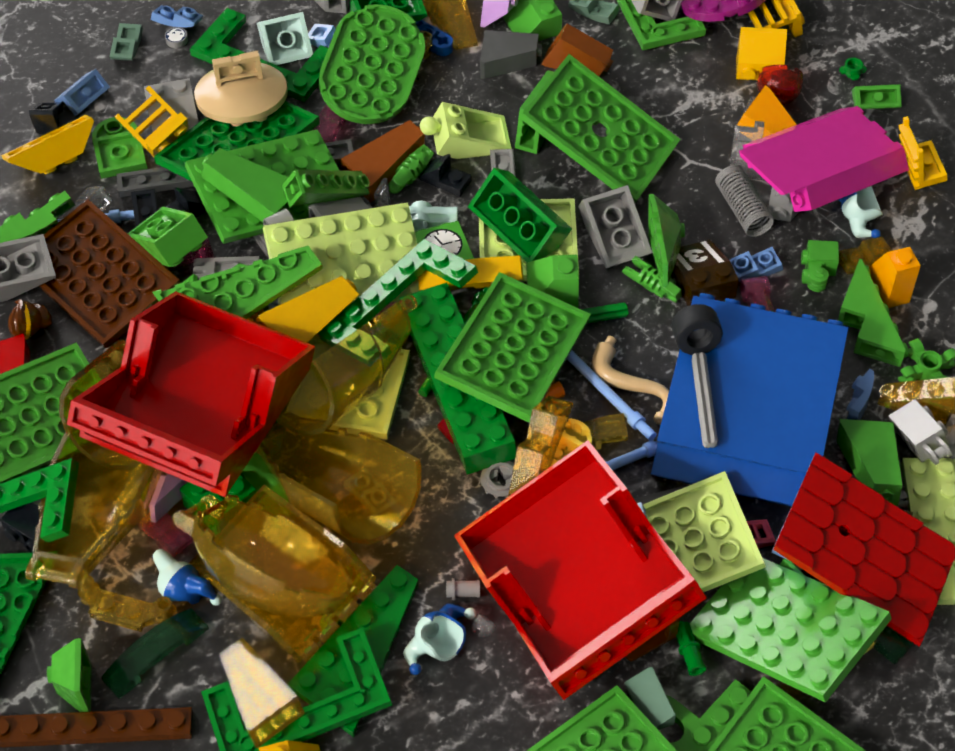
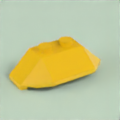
(53, 148)

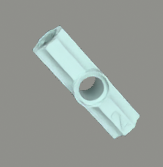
(428, 216)

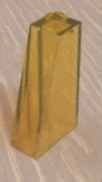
(260, 693)

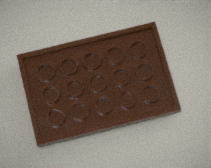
(101, 273)

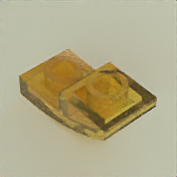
(869, 251)

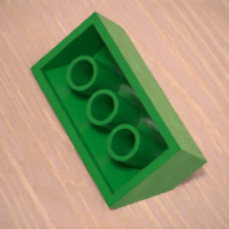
(518, 216)

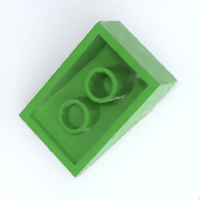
(169, 235)

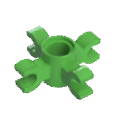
(928, 363)

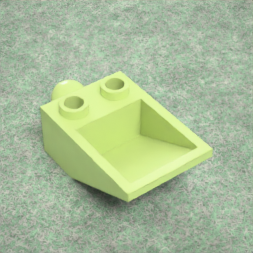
(466, 131)

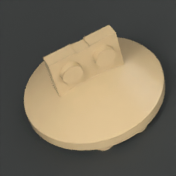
(240, 90)

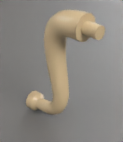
(602, 367)

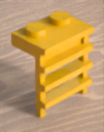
(789, 15)
(165, 134)
(922, 159)

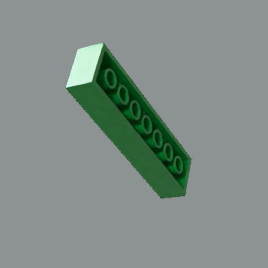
(474, 425)

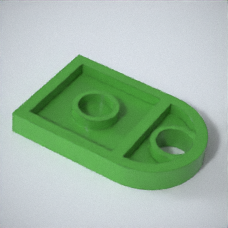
(117, 149)

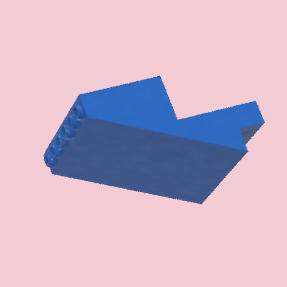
(770, 402)

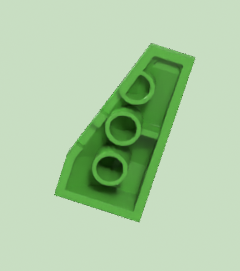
(664, 236)

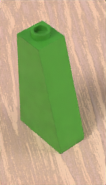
(526, 137)
(246, 183)
(872, 455)

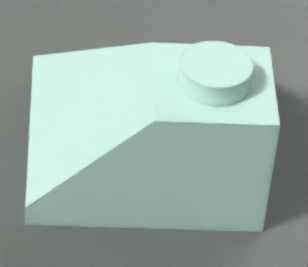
(285, 39)

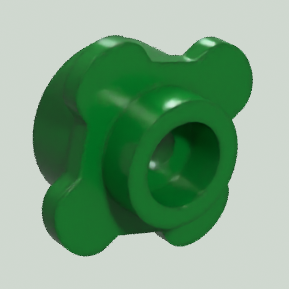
(853, 68)

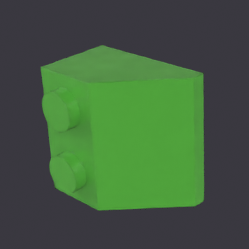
(535, 17)

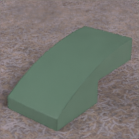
(595, 9)
(127, 42)

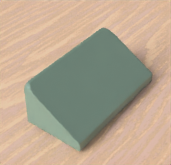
(650, 698)

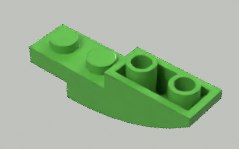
(39, 220)

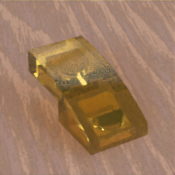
(607, 429)

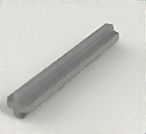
(704, 400)

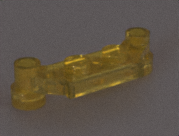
(123, 609)

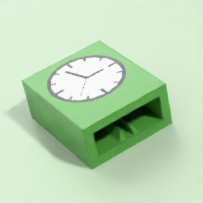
(447, 236)

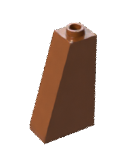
(384, 155)

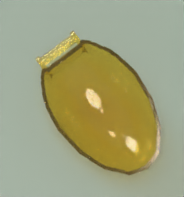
(265, 557)

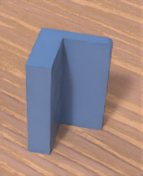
(83, 91)

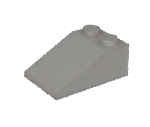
(178, 96)
(615, 226)
(24, 266)

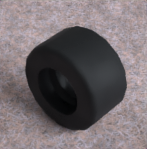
(693, 318)

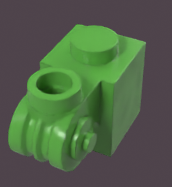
(820, 261)

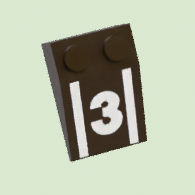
(705, 270)

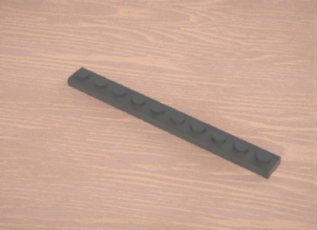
(164, 179)

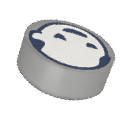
(176, 37)

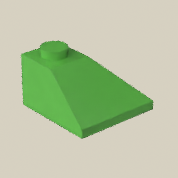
(556, 277)
(72, 675)

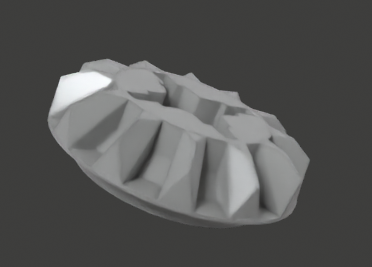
(490, 481)

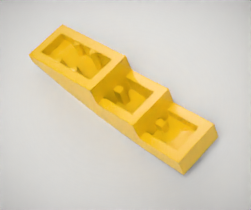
(487, 271)

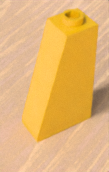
(311, 311)

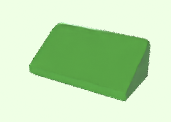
(877, 96)

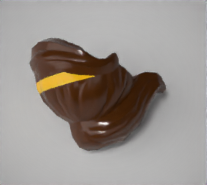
(28, 319)

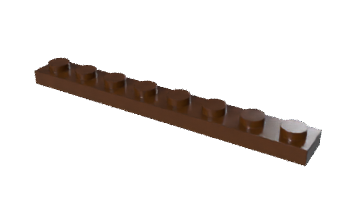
(96, 727)

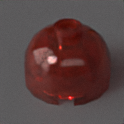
(782, 82)

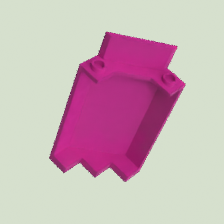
(826, 158)

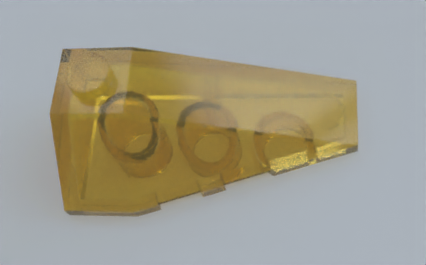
(453, 19)

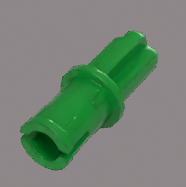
(689, 649)

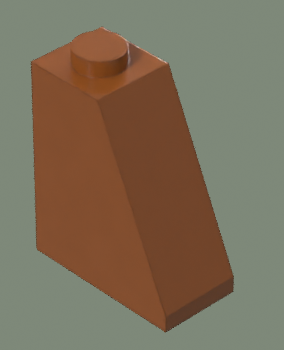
(580, 46)

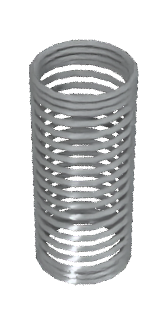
(748, 221)

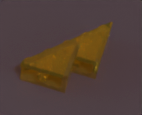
(934, 393)
(542, 440)

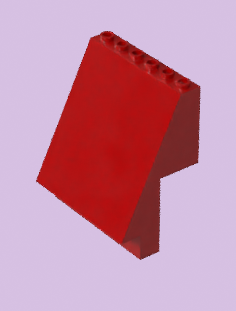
(193, 391)
(578, 569)

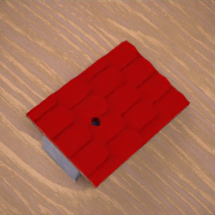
(866, 547)

